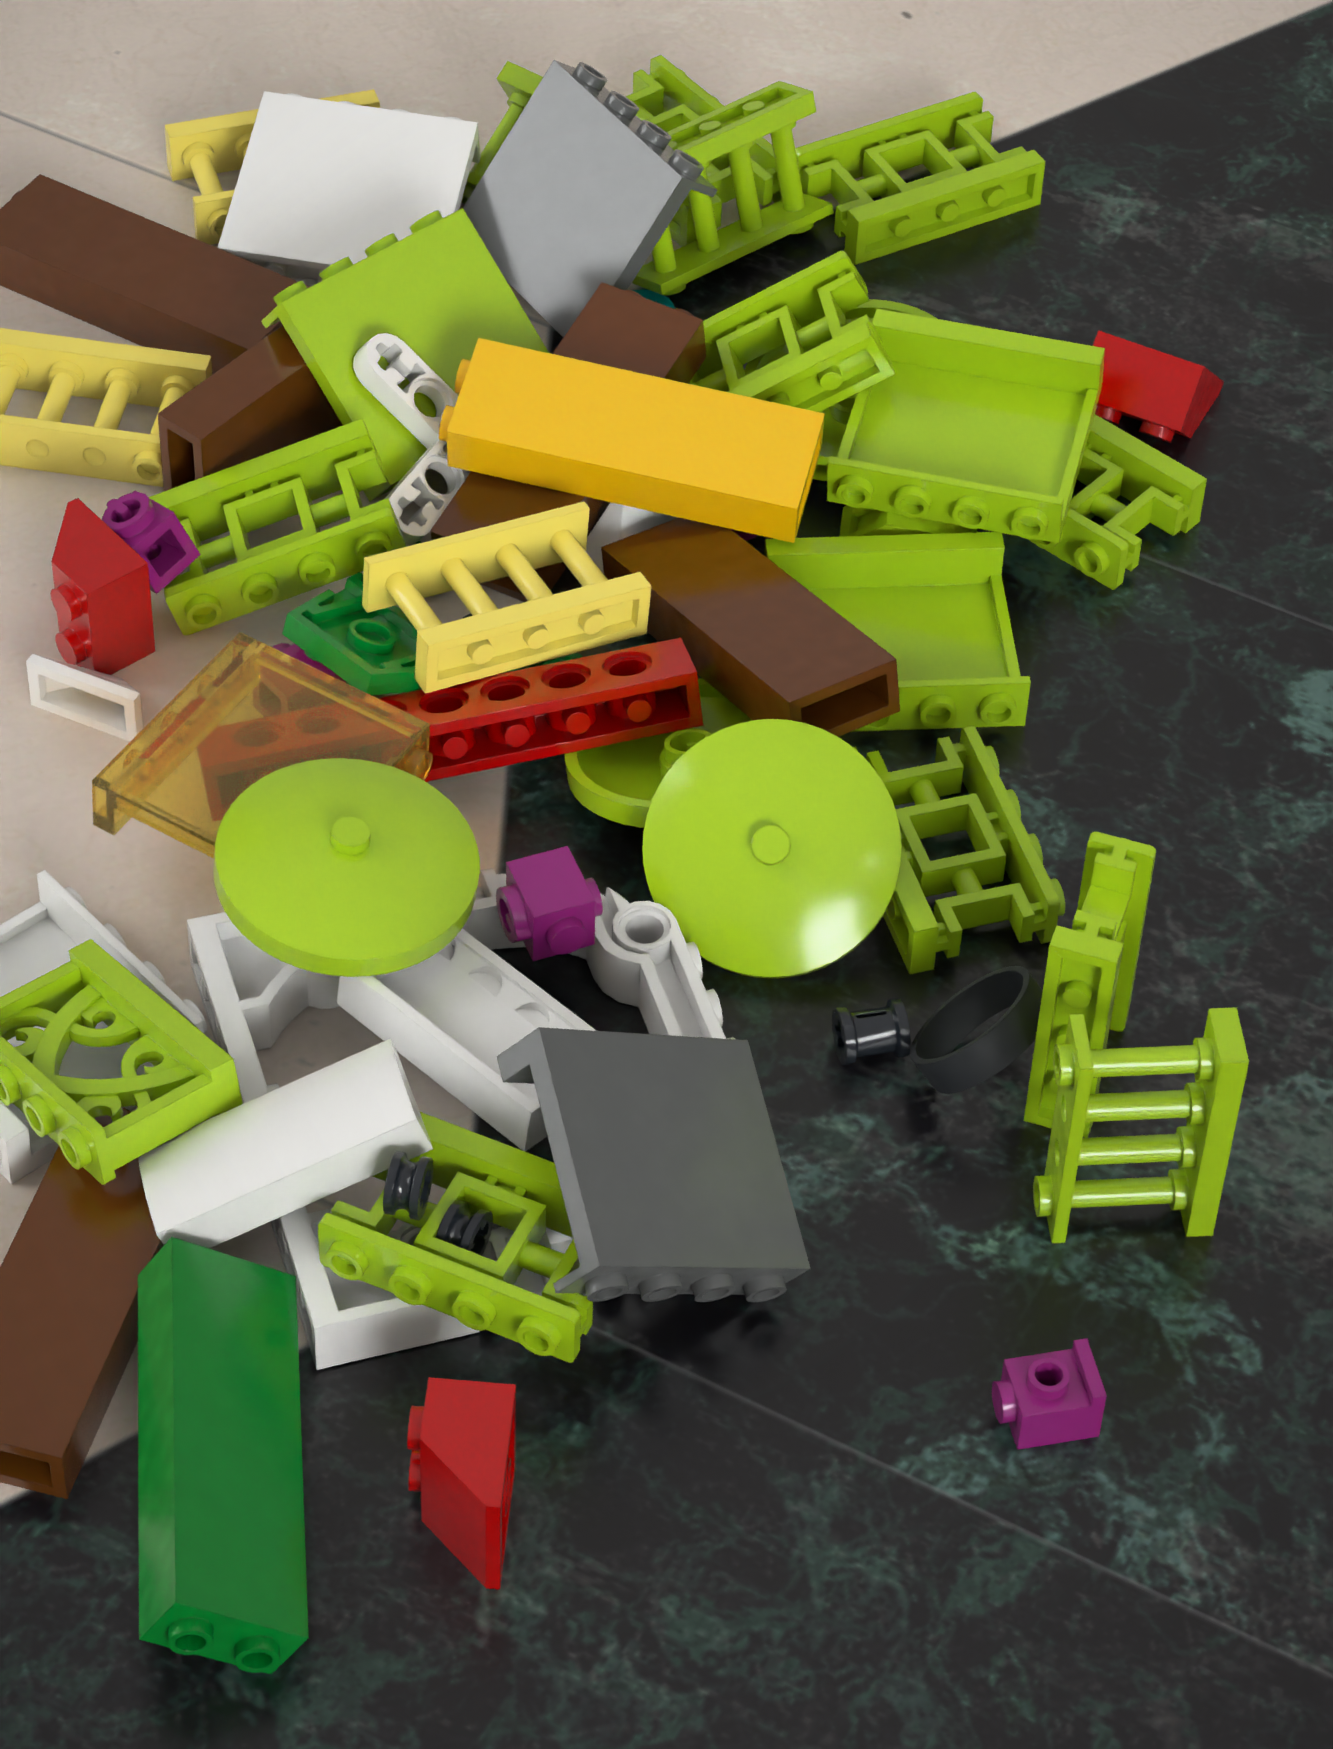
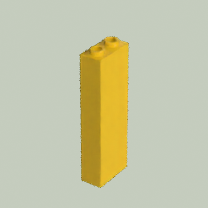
(633, 439)

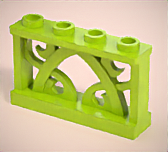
(183, 1089)

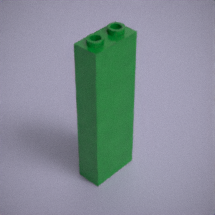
(220, 1459)

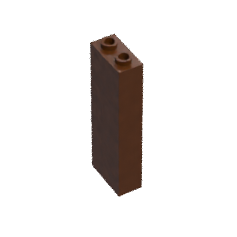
(133, 274)
(614, 331)
(243, 412)
(756, 628)
(68, 1318)

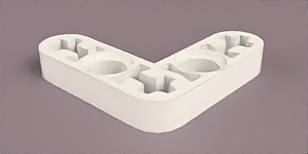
(400, 403)

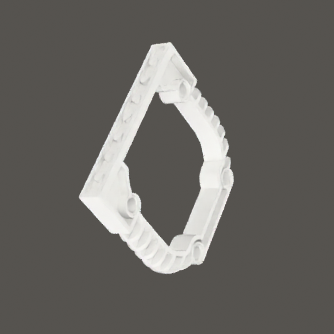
(255, 996)

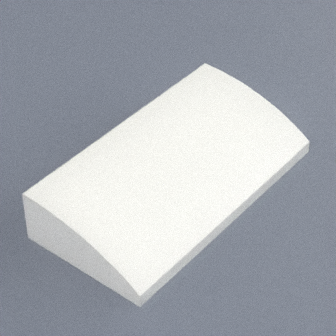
(454, 1021)
(284, 1149)

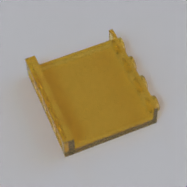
(235, 725)

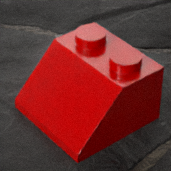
(1153, 388)
(99, 595)
(466, 1469)

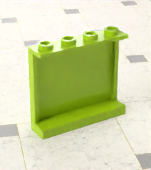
(429, 291)
(970, 427)
(934, 609)

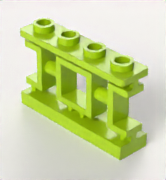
(673, 99)
(928, 206)
(807, 313)
(266, 493)
(1159, 494)
(1000, 841)
(1092, 963)
(476, 1290)

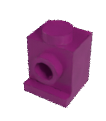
(1051, 1396)

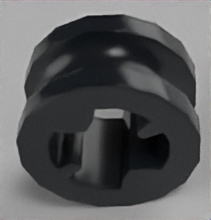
(408, 1185)
(465, 1228)

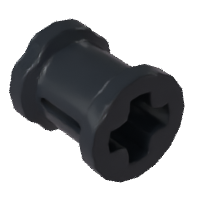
(871, 1031)

